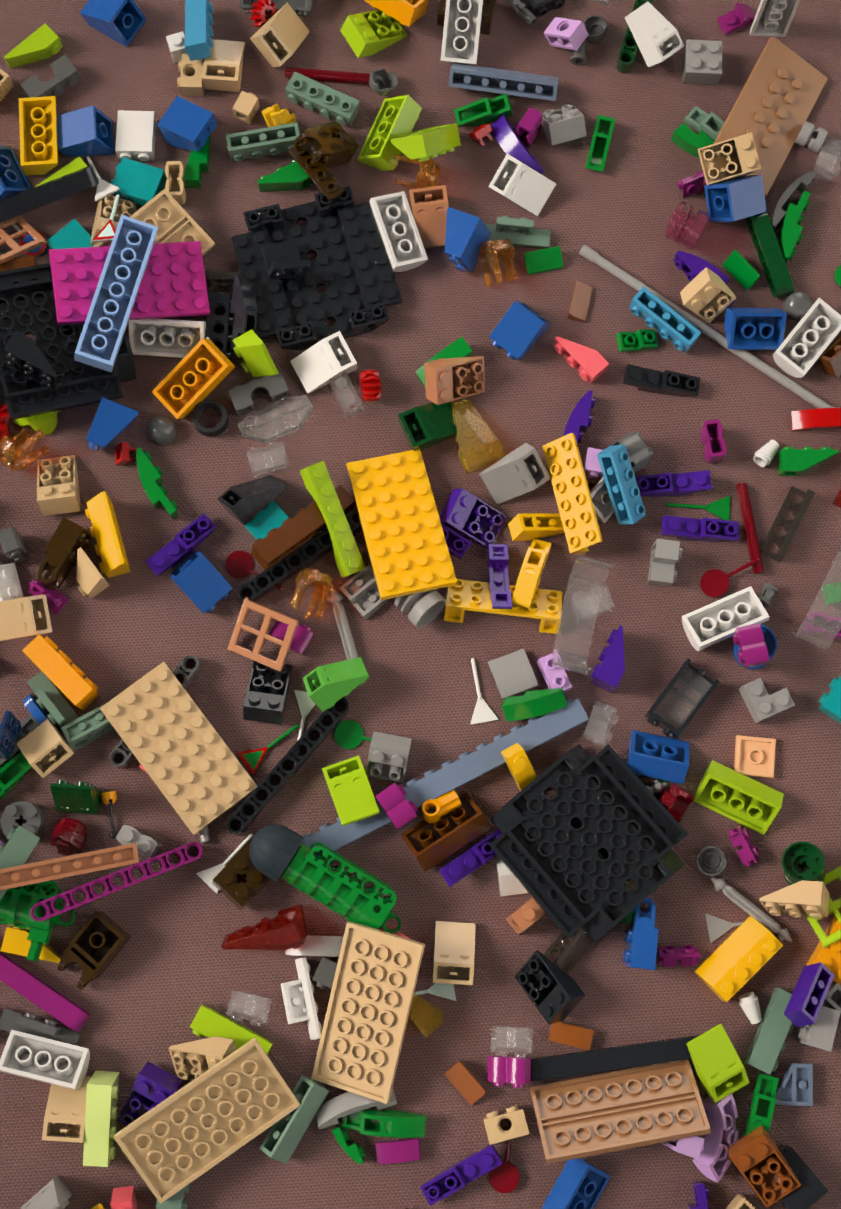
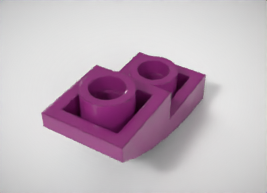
(398, 1151)

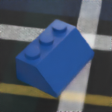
(11, 174)
(754, 328)
(658, 756)
(577, 1186)

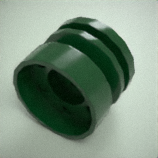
(803, 855)

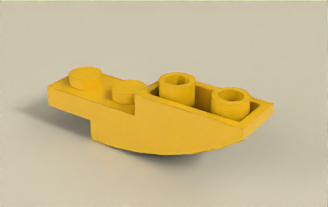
(531, 573)

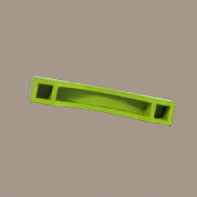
(323, 492)

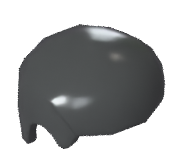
(596, 28)
(383, 82)
(797, 305)
(161, 430)
(711, 861)

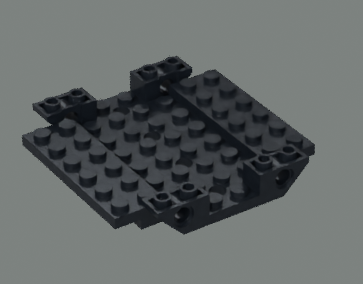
(348, 263)
(30, 308)
(562, 862)

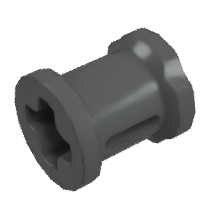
(579, 56)
(767, 594)

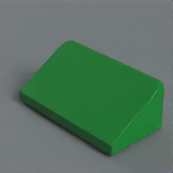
(543, 260)
(741, 270)

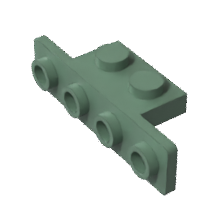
(519, 232)
(51, 699)

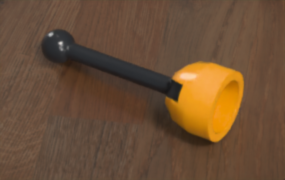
(109, 799)

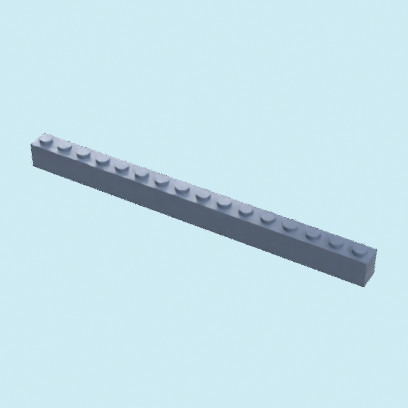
(457, 773)

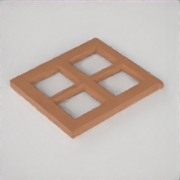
(9, 240)
(263, 634)

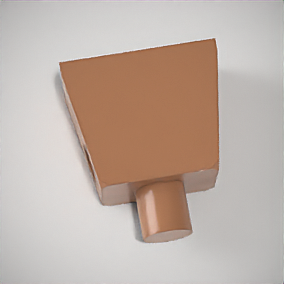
(525, 916)

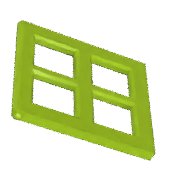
(833, 907)

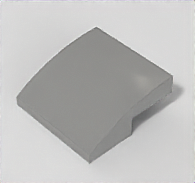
(363, 592)
(513, 674)

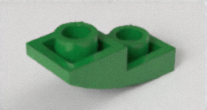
(637, 341)
(353, 1150)

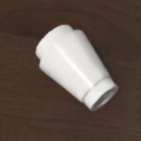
(766, 453)
(751, 1007)

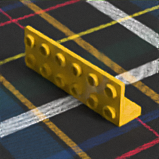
(572, 494)
(476, 597)

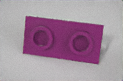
(691, 186)
(55, 599)
(742, 838)
(687, 955)

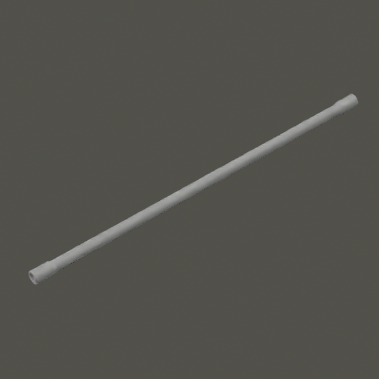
(594, 257)

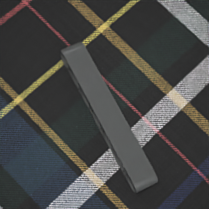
(180, 670)

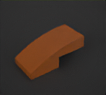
(571, 1035)

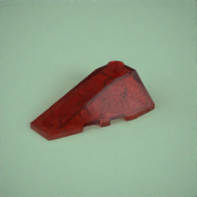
(278, 933)

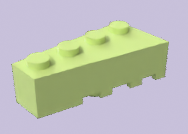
(100, 1118)

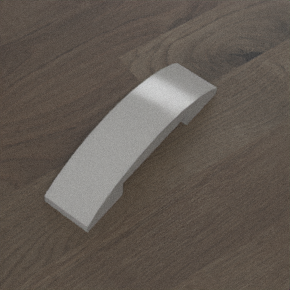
(318, 946)
(345, 1105)

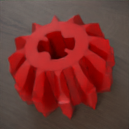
(258, 12)
(370, 385)

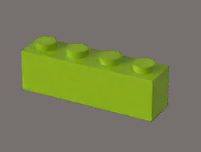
(212, 1024)

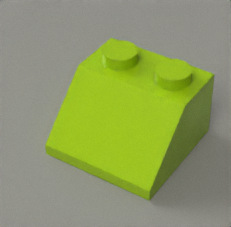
(254, 355)

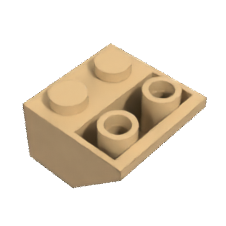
(707, 295)
(45, 748)

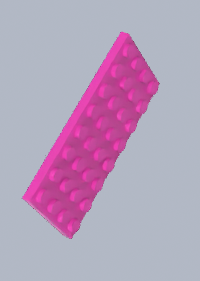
(170, 286)

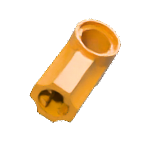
(442, 805)

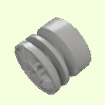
(421, 607)

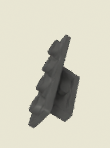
(31, 1025)

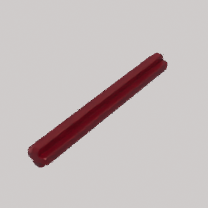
(329, 75)
(749, 527)

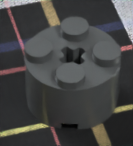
(637, 450)
(23, 810)

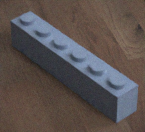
(503, 81)

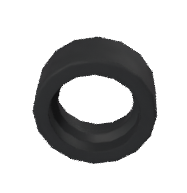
(203, 405)

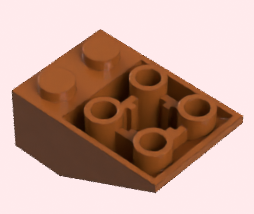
(763, 1166)

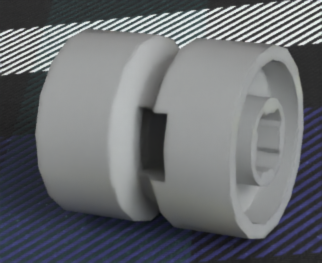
(809, 130)

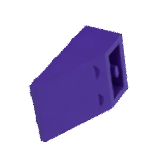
(472, 518)
(612, 665)
(149, 1090)

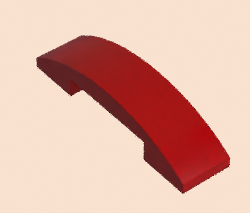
(816, 418)

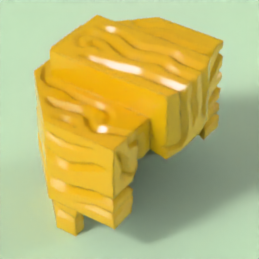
(275, 116)

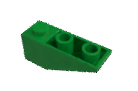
(285, 179)
(798, 461)

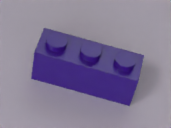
(809, 994)

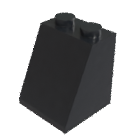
(811, 1187)

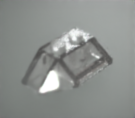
(276, 419)

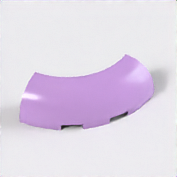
(715, 1156)

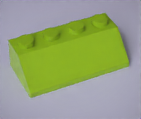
(393, 120)
(428, 142)
(738, 797)

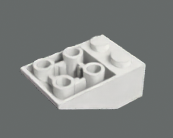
(653, 34)
(522, 185)
(324, 361)

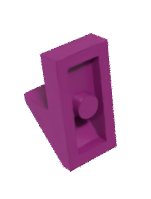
(736, 19)

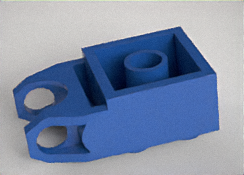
(642, 938)

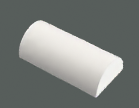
(774, 18)
(461, 31)
(398, 231)
(165, 336)
(808, 339)
(721, 618)
(45, 1060)

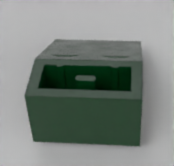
(427, 425)
(77, 798)

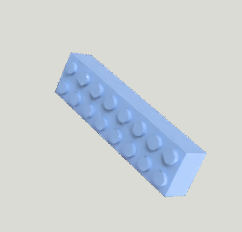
(116, 293)

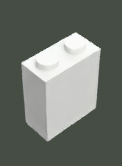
(136, 135)

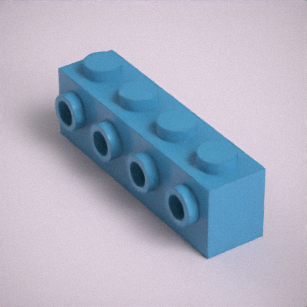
(198, 29)
(664, 320)
(621, 484)

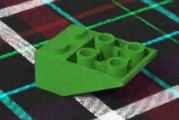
(335, 680)

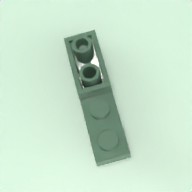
(708, 123)

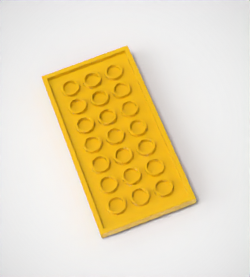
(401, 524)

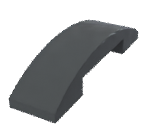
(800, 184)

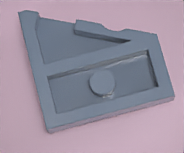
(796, 1086)

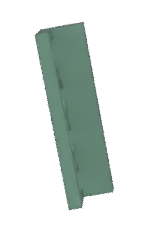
(87, 728)

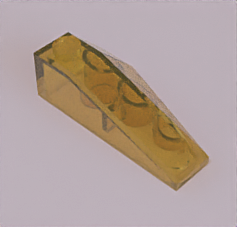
(477, 442)
(425, 1015)

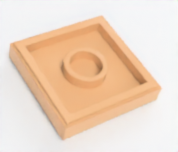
(755, 756)

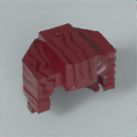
(676, 801)
(68, 836)

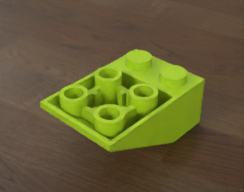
(371, 32)
(350, 790)
(717, 1063)

